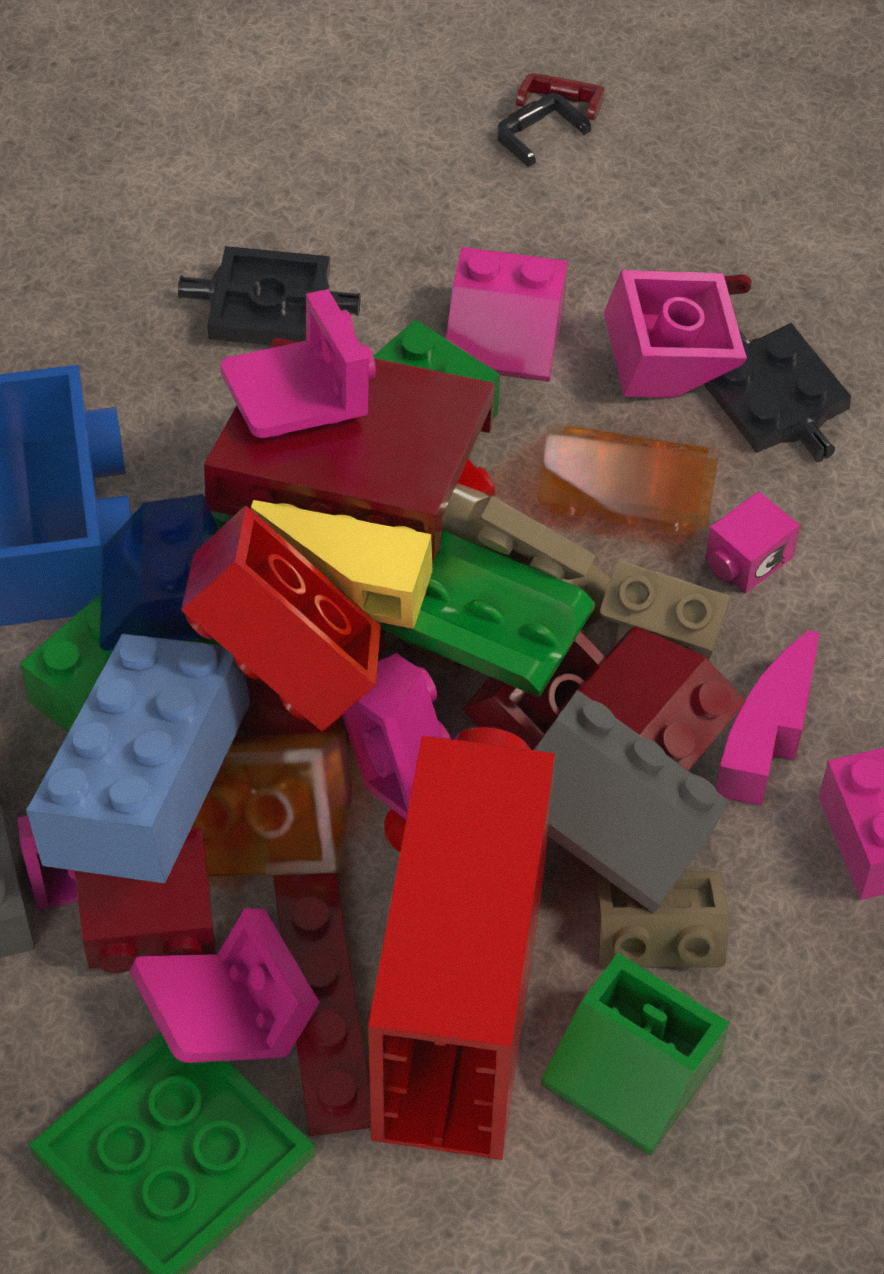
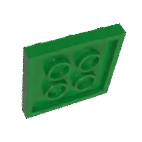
(172, 1155)

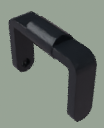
(530, 115)

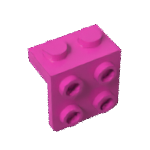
(305, 380)
(233, 1003)

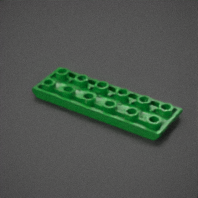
(497, 615)

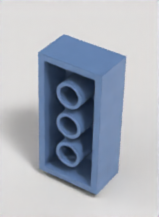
(139, 759)

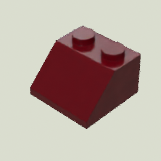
(663, 694)
(524, 714)
(148, 918)

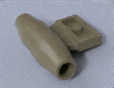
(518, 537)

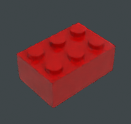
(282, 620)

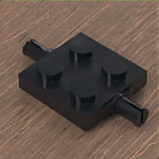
(263, 294)
(781, 393)

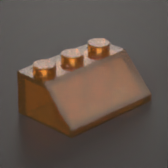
(628, 477)
(278, 806)

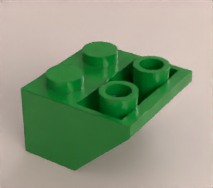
(635, 1053)

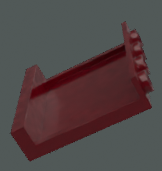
(376, 467)

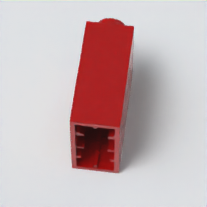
(460, 944)

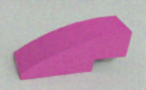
(768, 723)

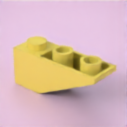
(370, 562)

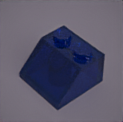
(150, 568)

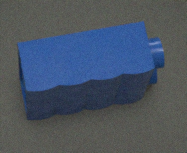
(49, 496)

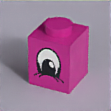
(751, 542)

